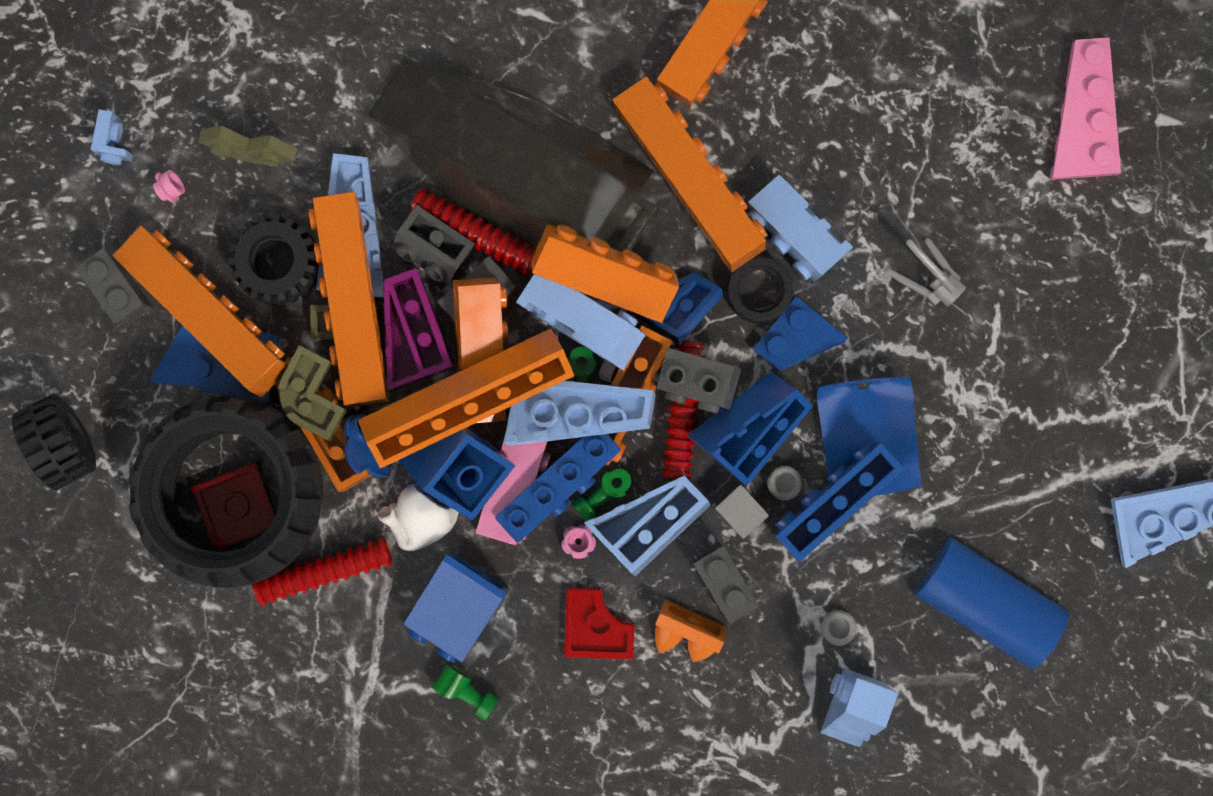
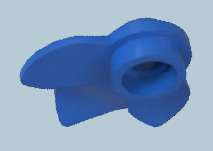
(358, 452)

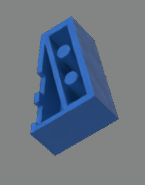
(753, 427)

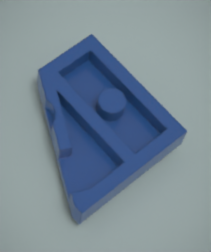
(688, 308)

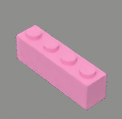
(528, 462)

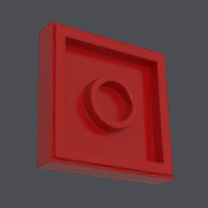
(234, 505)

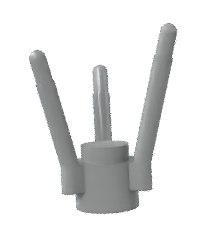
(946, 283)

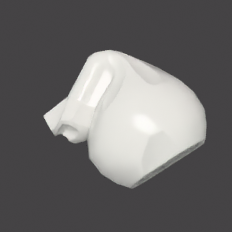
(417, 518)

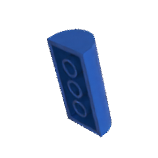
(993, 604)

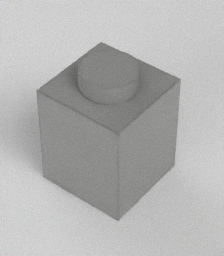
(742, 513)

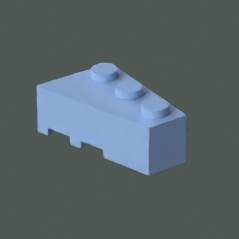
(796, 229)
(583, 319)
(650, 523)
(858, 707)

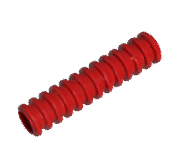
(484, 235)
(681, 424)
(323, 571)

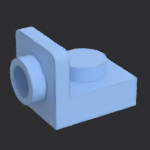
(106, 134)

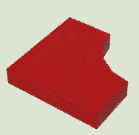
(592, 628)

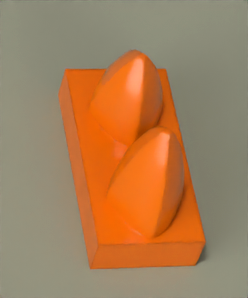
(678, 623)

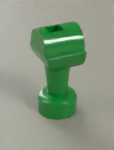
(582, 364)
(613, 485)
(455, 683)

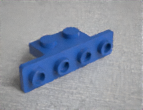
(552, 489)

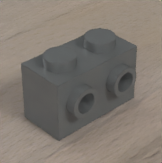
(432, 245)
(698, 379)

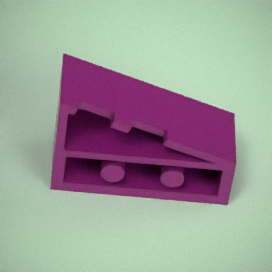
(413, 334)

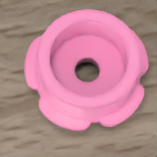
(168, 186)
(569, 545)

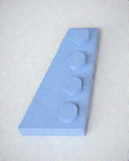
(354, 175)
(578, 411)
(1160, 518)

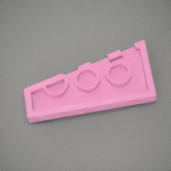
(1088, 123)

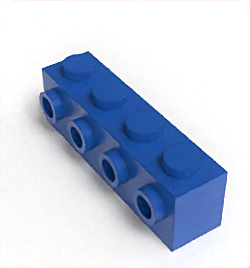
(838, 501)

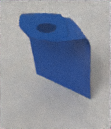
(871, 415)

